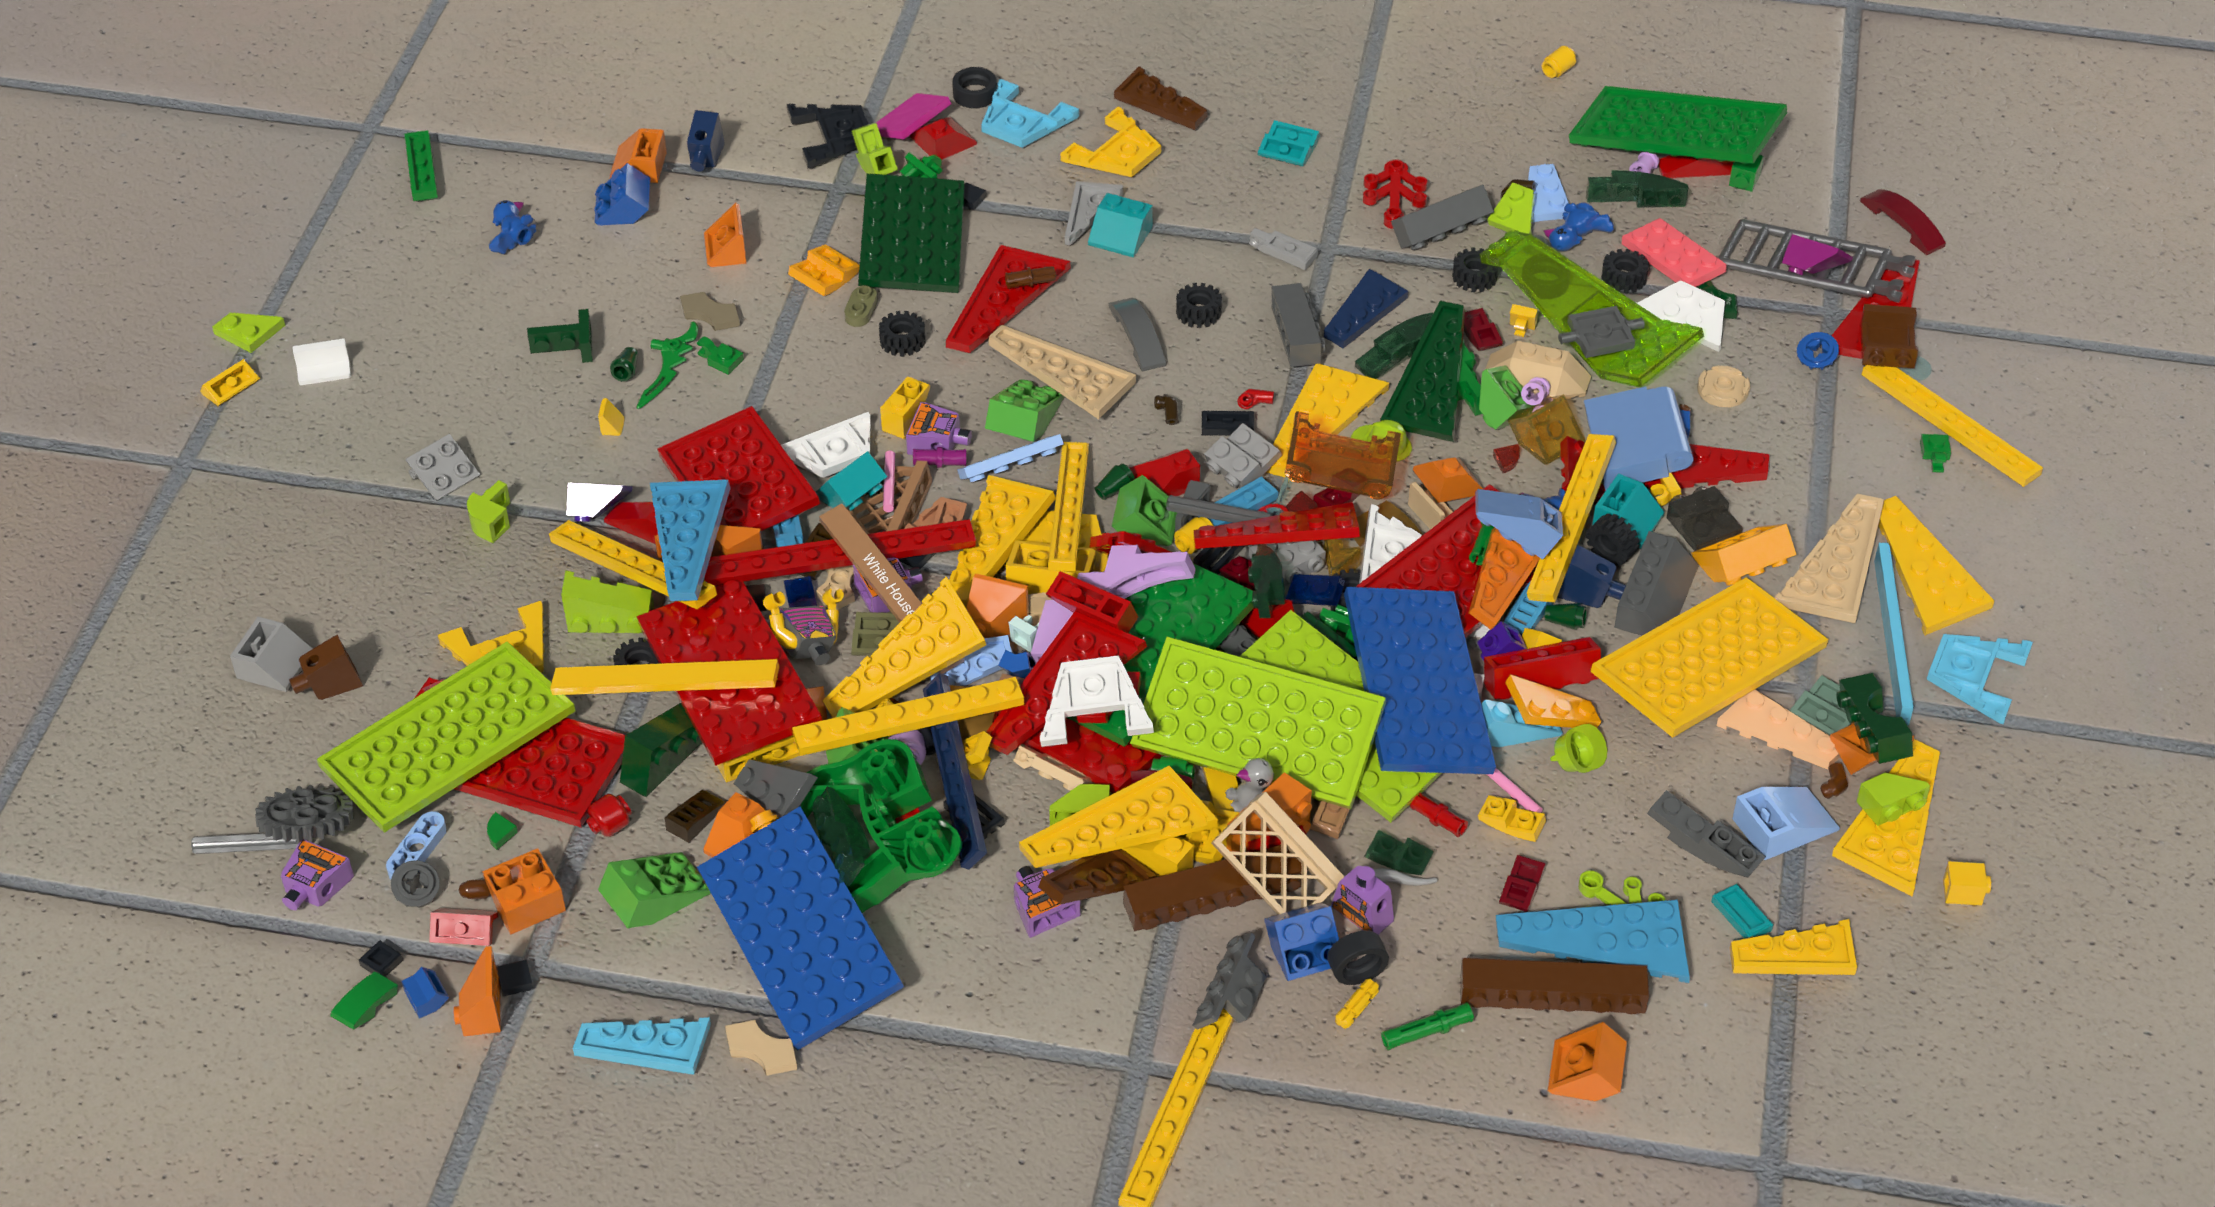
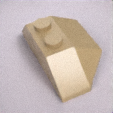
(1555, 365)

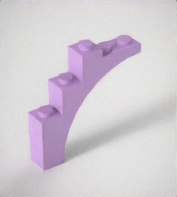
(1124, 575)

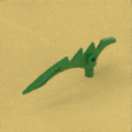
(671, 351)

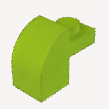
(872, 154)
(489, 512)

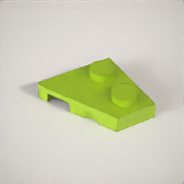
(1514, 210)
(248, 330)

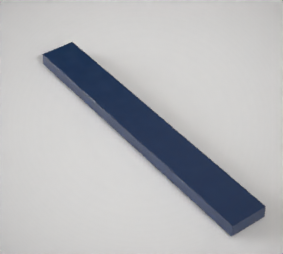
(957, 782)

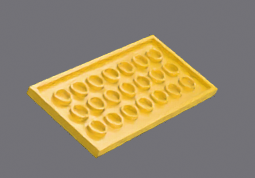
(1709, 656)

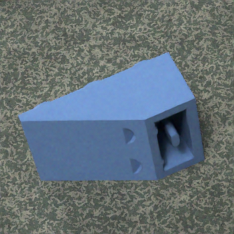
(1522, 519)

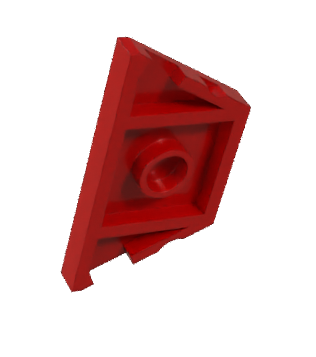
(1103, 542)

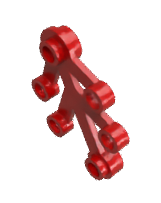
(1395, 171)

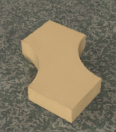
(838, 578)
(750, 1042)

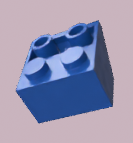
(622, 197)
(1302, 939)

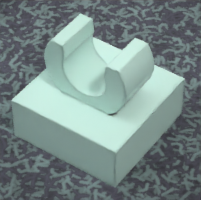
(1023, 632)

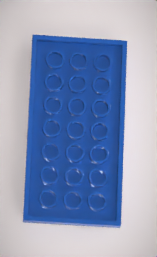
(1419, 660)
(799, 928)

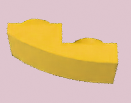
(1507, 818)

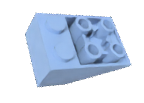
(1781, 819)

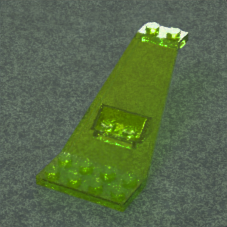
(1564, 289)

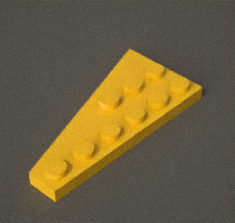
(1136, 815)

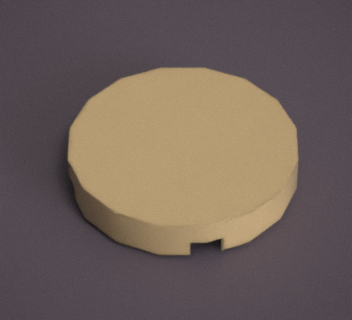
(1723, 386)

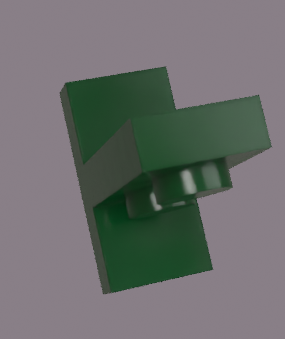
(564, 337)

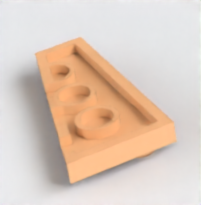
(1780, 728)

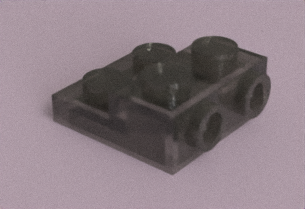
(1702, 517)

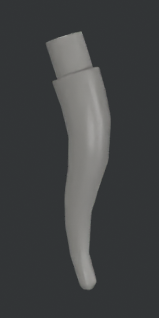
(1395, 876)

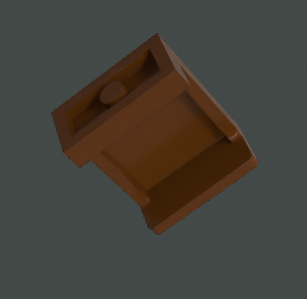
(1888, 336)

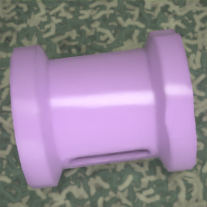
(1645, 162)
(1537, 398)

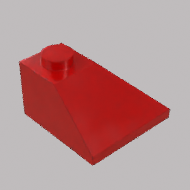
(943, 138)
(1170, 472)

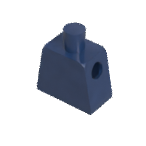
(705, 150)
(1590, 579)

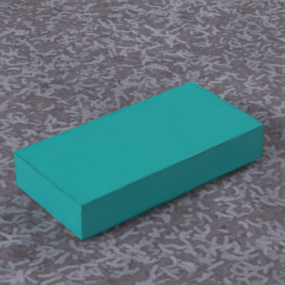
(1742, 912)

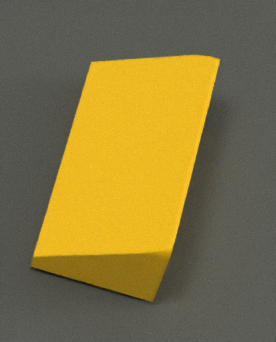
(229, 383)

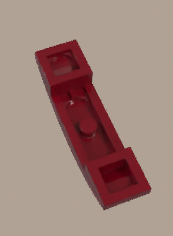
(1904, 212)

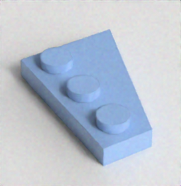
(1549, 193)
(979, 663)

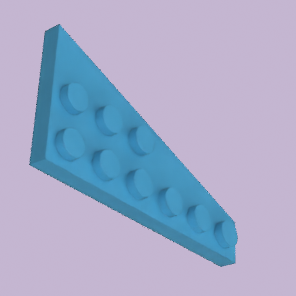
(687, 529)
(1604, 935)

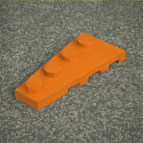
(1500, 578)

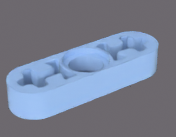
(418, 834)

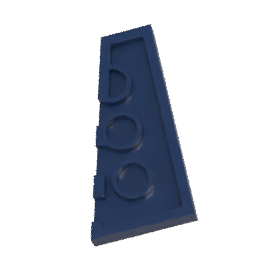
(1364, 307)

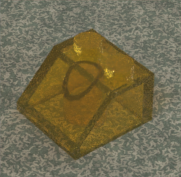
(1544, 427)

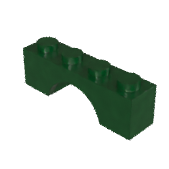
(1883, 735)

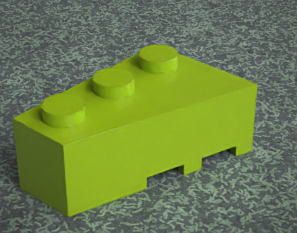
(603, 607)

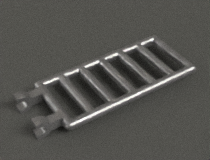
(1873, 285)

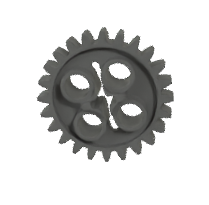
(304, 813)

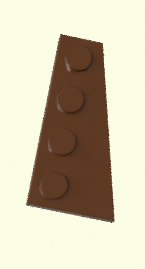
(1157, 99)
(1094, 877)

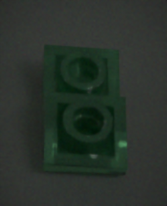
(1394, 854)

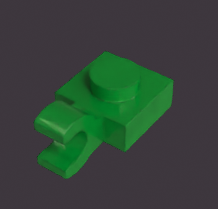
(721, 358)
(1937, 449)

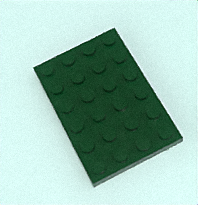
(911, 233)

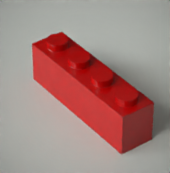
(1546, 665)

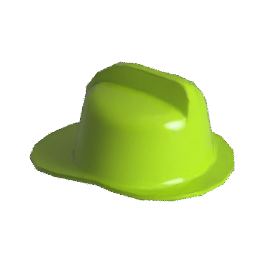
(1380, 430)
(1580, 749)

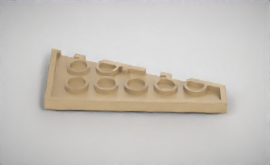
(1077, 377)
(1837, 567)

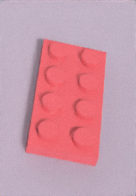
(1674, 253)

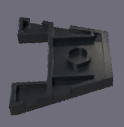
(835, 126)

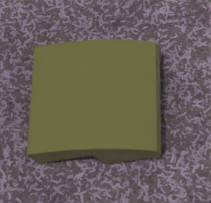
(870, 631)

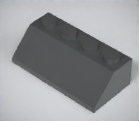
(1656, 585)

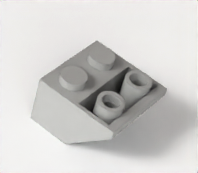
(269, 654)

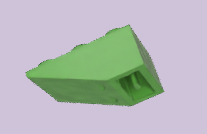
(1023, 410)
(651, 887)

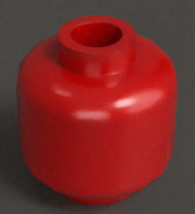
(608, 815)

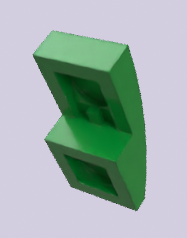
(361, 1001)

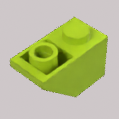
(1891, 796)
(1077, 800)

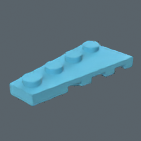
(658, 1046)

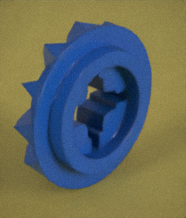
(1811, 343)

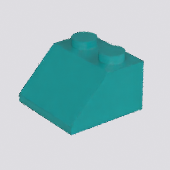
(1121, 225)
(852, 483)

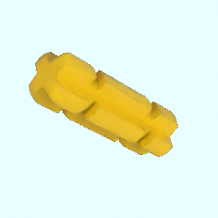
(1356, 1003)

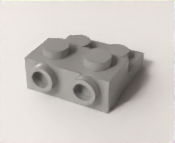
(1241, 456)
(1297, 557)

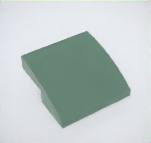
(1821, 707)

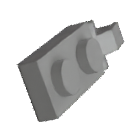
(1283, 248)

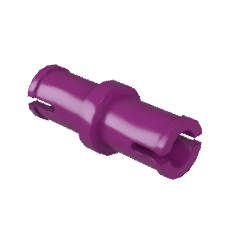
(940, 457)

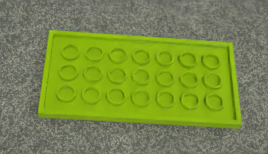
(1304, 650)
(1235, 709)
(445, 736)

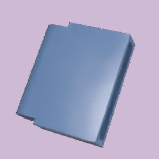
(1646, 433)

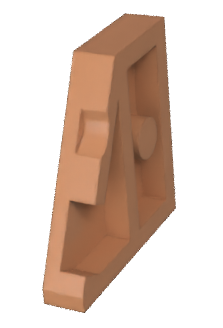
(942, 511)

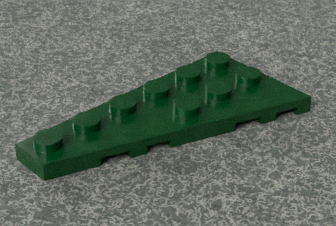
(1430, 384)

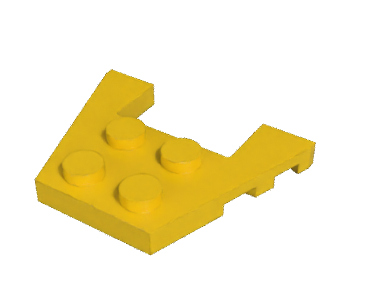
(1122, 154)
(1089, 527)
(526, 641)

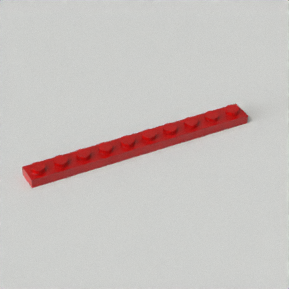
(828, 554)

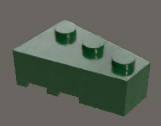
(657, 750)

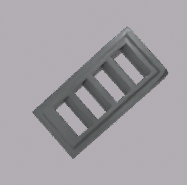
(1197, 491)

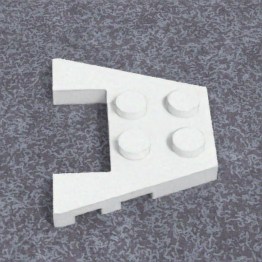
(1093, 688)

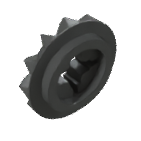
(409, 871)

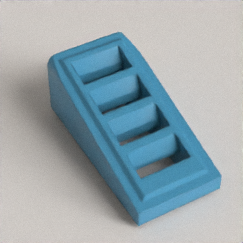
(1522, 605)

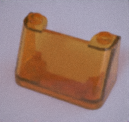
(1340, 460)

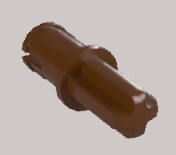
(1029, 277)

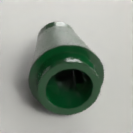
(624, 365)
(1114, 480)
(1567, 615)

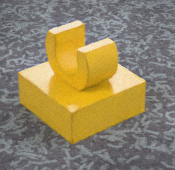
(1523, 319)
(1668, 489)

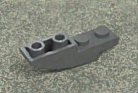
(1708, 842)

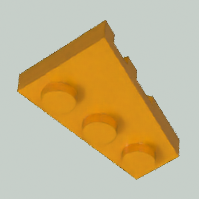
(1549, 706)

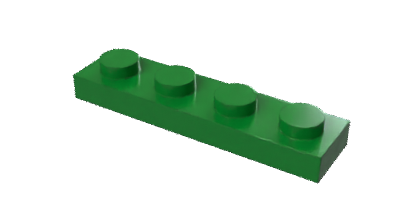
(420, 165)

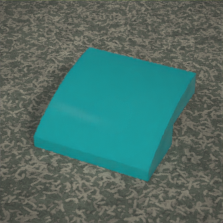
(1289, 143)

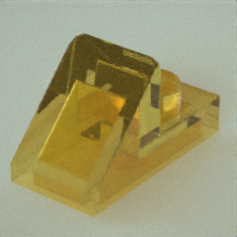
(1340, 558)

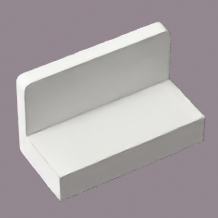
(322, 361)

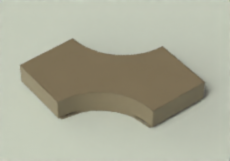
(701, 307)

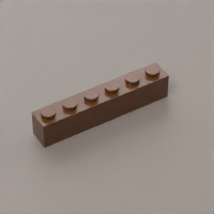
(1202, 890)
(1554, 985)

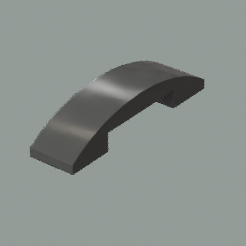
(1140, 333)

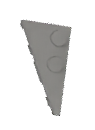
(1084, 206)

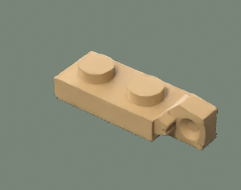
(1050, 767)

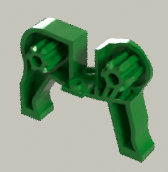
(887, 785)

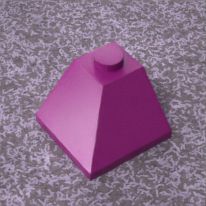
(1812, 256)

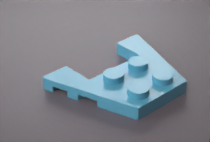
(1019, 123)
(1964, 666)

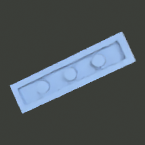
(1000, 462)

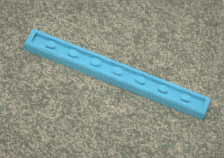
(1893, 633)

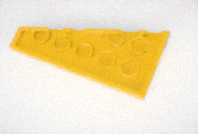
(1330, 399)
(1004, 515)
(1930, 574)
(914, 650)
(1893, 848)

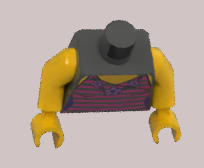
(808, 629)

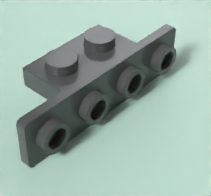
(1233, 986)

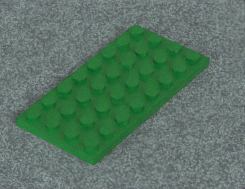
(1678, 124)
(1188, 610)

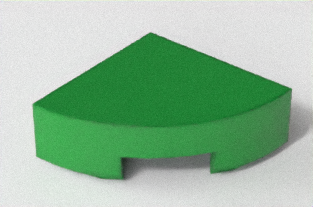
(500, 830)

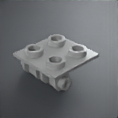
(442, 467)

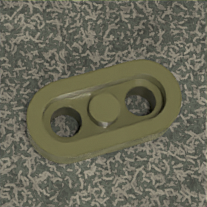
(860, 306)

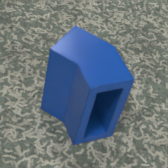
(1017, 664)
(425, 992)

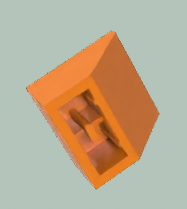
(643, 151)
(524, 891)

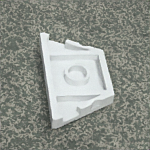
(1691, 306)
(831, 447)
(1383, 541)

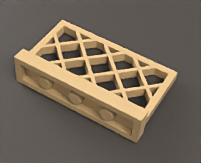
(1291, 838)

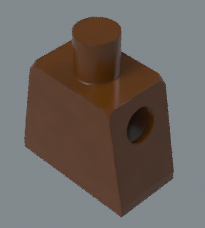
(327, 670)

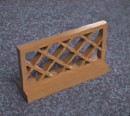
(906, 507)

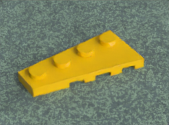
(1806, 952)

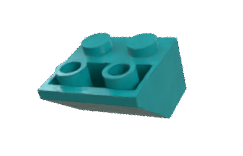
(1633, 502)

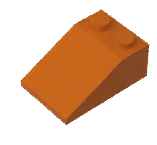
(1291, 798)

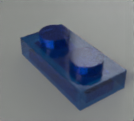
(1315, 589)
(800, 592)

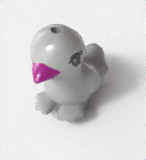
(1257, 777)

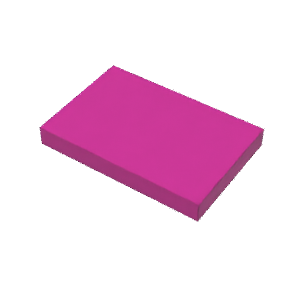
(911, 115)

